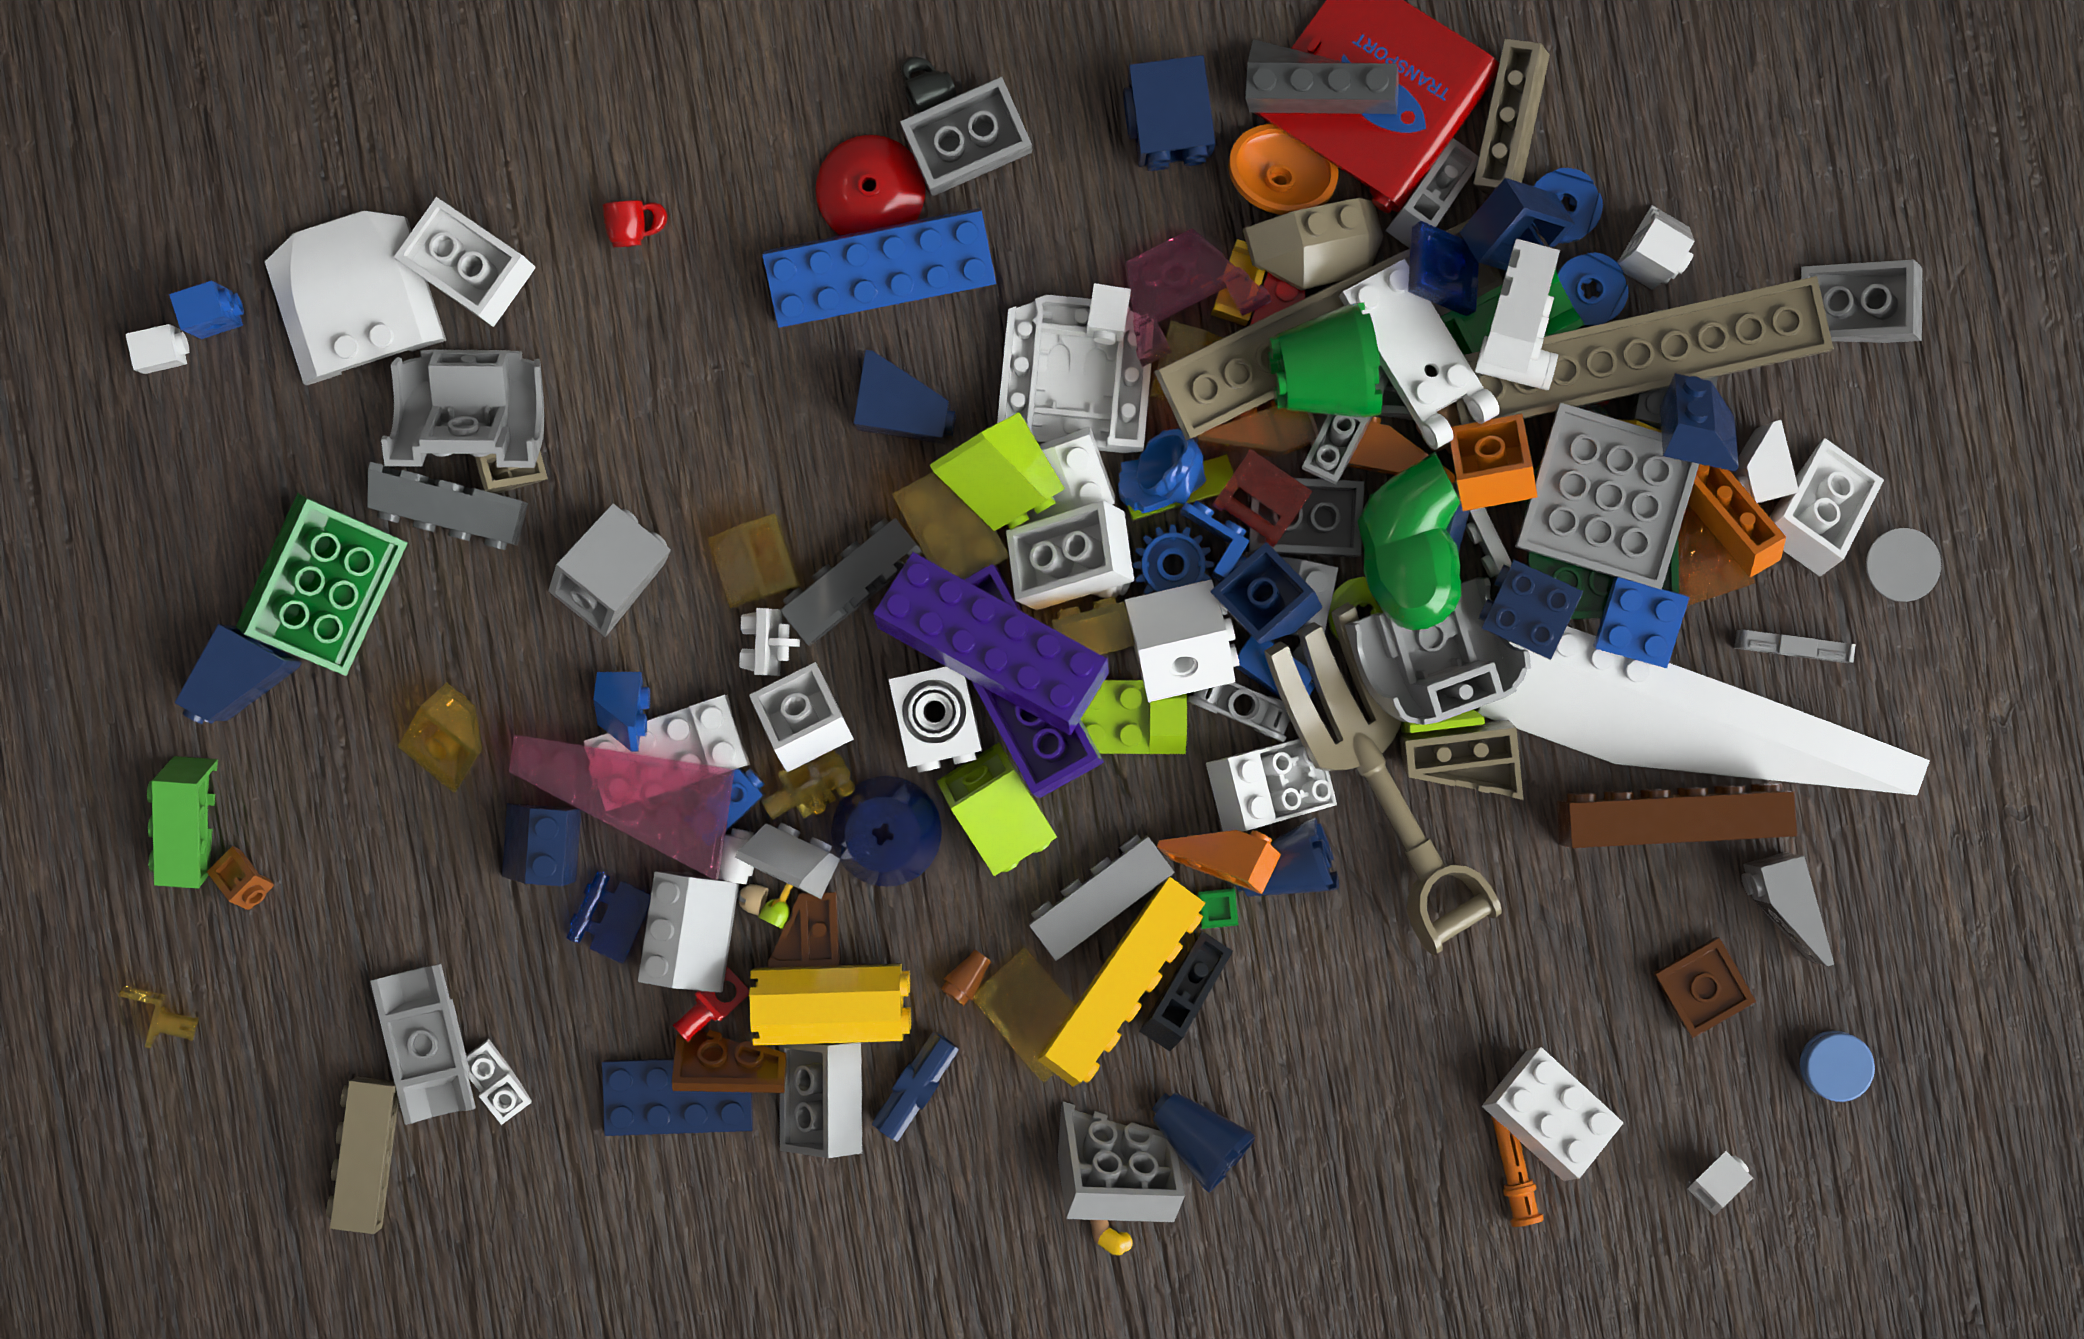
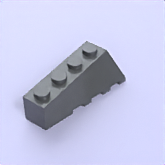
(1308, 83)
(445, 505)
(851, 582)

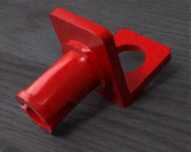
(709, 1008)

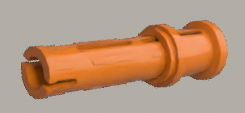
(1519, 1186)

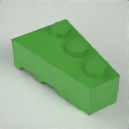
(181, 822)

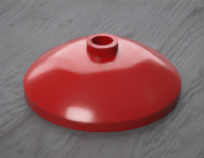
(898, 189)

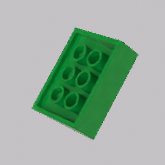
(321, 585)

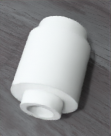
(731, 867)

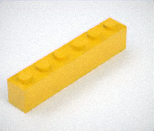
(1121, 982)

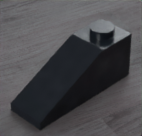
(1186, 992)

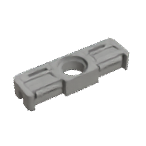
(1795, 646)

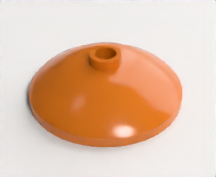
(1280, 171)

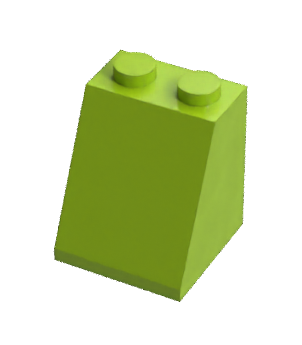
(1001, 474)
(996, 810)

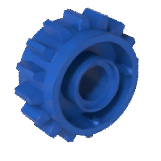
(1171, 544)

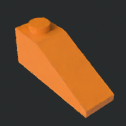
(1387, 451)
(1226, 855)

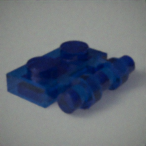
(620, 923)

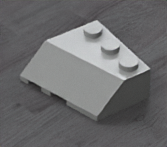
(1116, 1170)

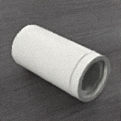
(1538, 373)

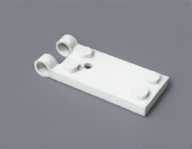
(1408, 340)

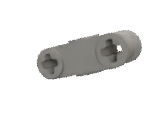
(1260, 717)

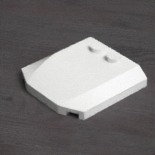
(349, 295)
(1069, 380)

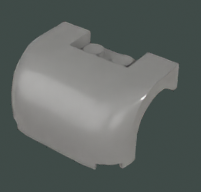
(466, 406)
(1438, 669)

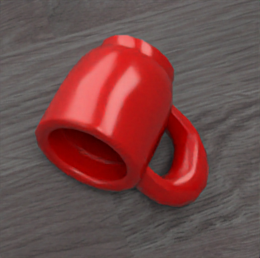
(626, 221)

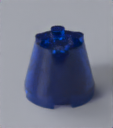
(910, 818)

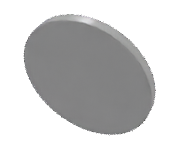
(1903, 564)

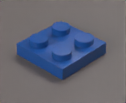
(1641, 622)

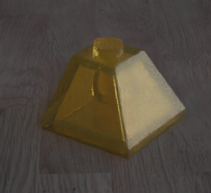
(444, 737)

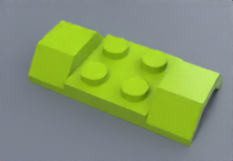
(1126, 723)

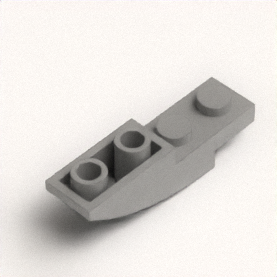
(1338, 441)

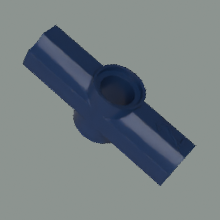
(915, 1086)

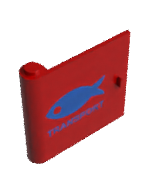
(1438, 89)

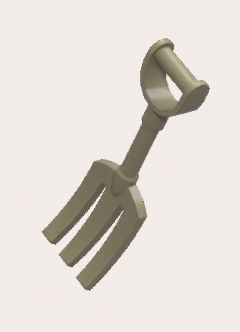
(1361, 747)

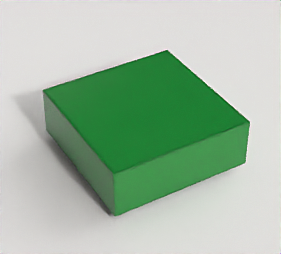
(1219, 908)

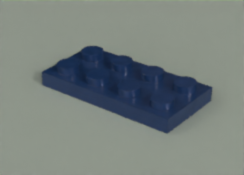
(642, 1102)

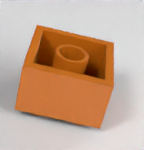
(1493, 462)

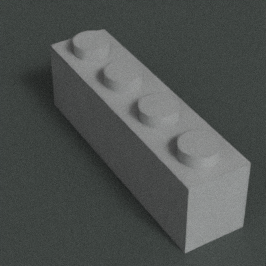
(1101, 897)

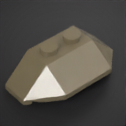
(1317, 243)

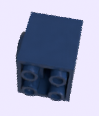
(1169, 112)

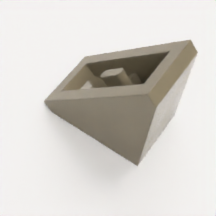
(503, 479)

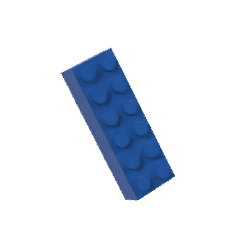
(879, 267)

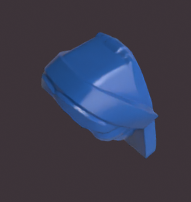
(1163, 473)

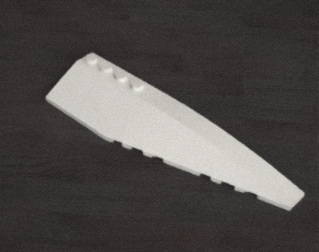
(1691, 723)

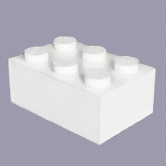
(1070, 555)
(1552, 1114)

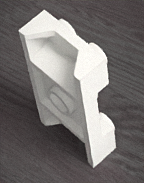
(693, 734)

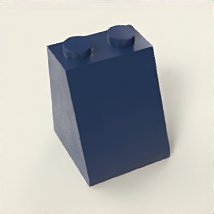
(900, 405)
(232, 675)
(541, 844)

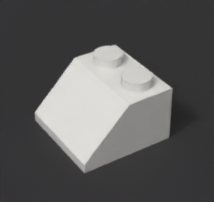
(1766, 464)

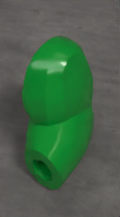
(1408, 552)

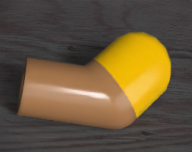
(1109, 1239)

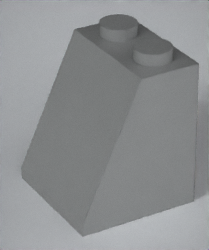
(608, 569)

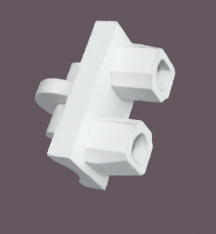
(771, 641)

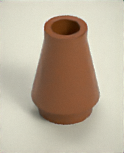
(965, 979)

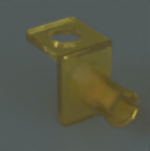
(162, 1021)

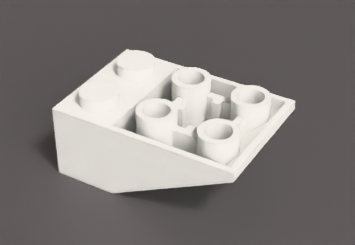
(1268, 786)

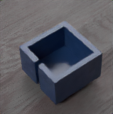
(1509, 217)

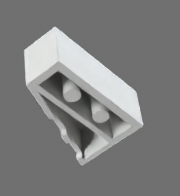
(1657, 249)
(1522, 307)

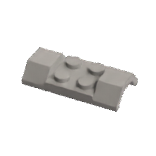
(423, 1043)

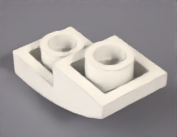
(496, 1082)

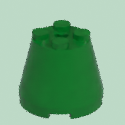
(1328, 365)

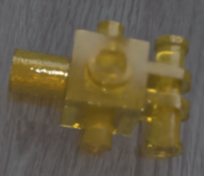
(811, 786)

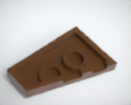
(725, 1065)

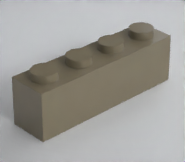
(1512, 114)
(364, 1155)

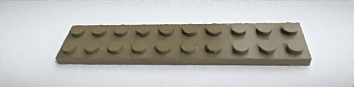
(1685, 340)
(1235, 372)

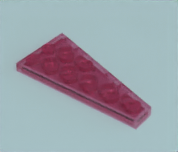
(652, 798)

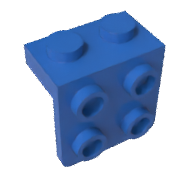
(1228, 532)

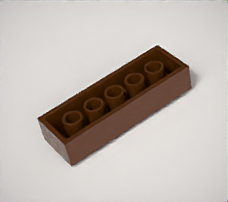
(1678, 818)

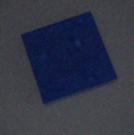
(1443, 269)

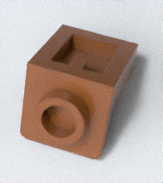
(239, 879)

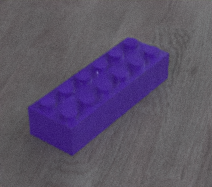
(991, 643)
(1041, 751)

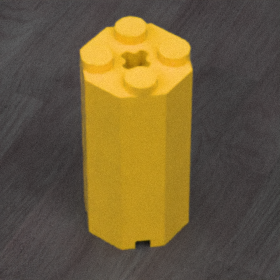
(829, 1004)

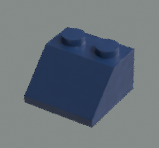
(1698, 424)
(1267, 596)

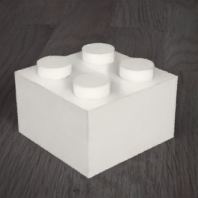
(801, 717)

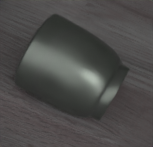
(926, 89)

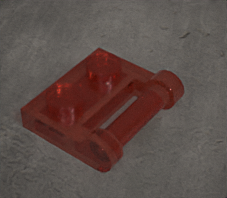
(1269, 487)

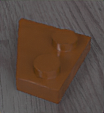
(810, 934)

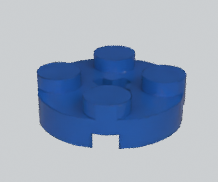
(1582, 196)
(1609, 281)

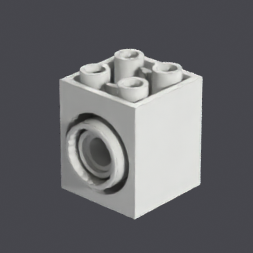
(1182, 640)
(929, 741)

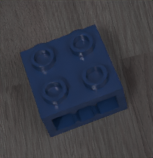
(1530, 609)

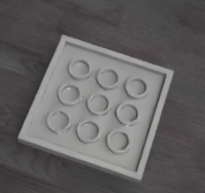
(1607, 498)

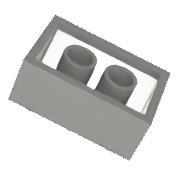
(688, 932)
(822, 1100)

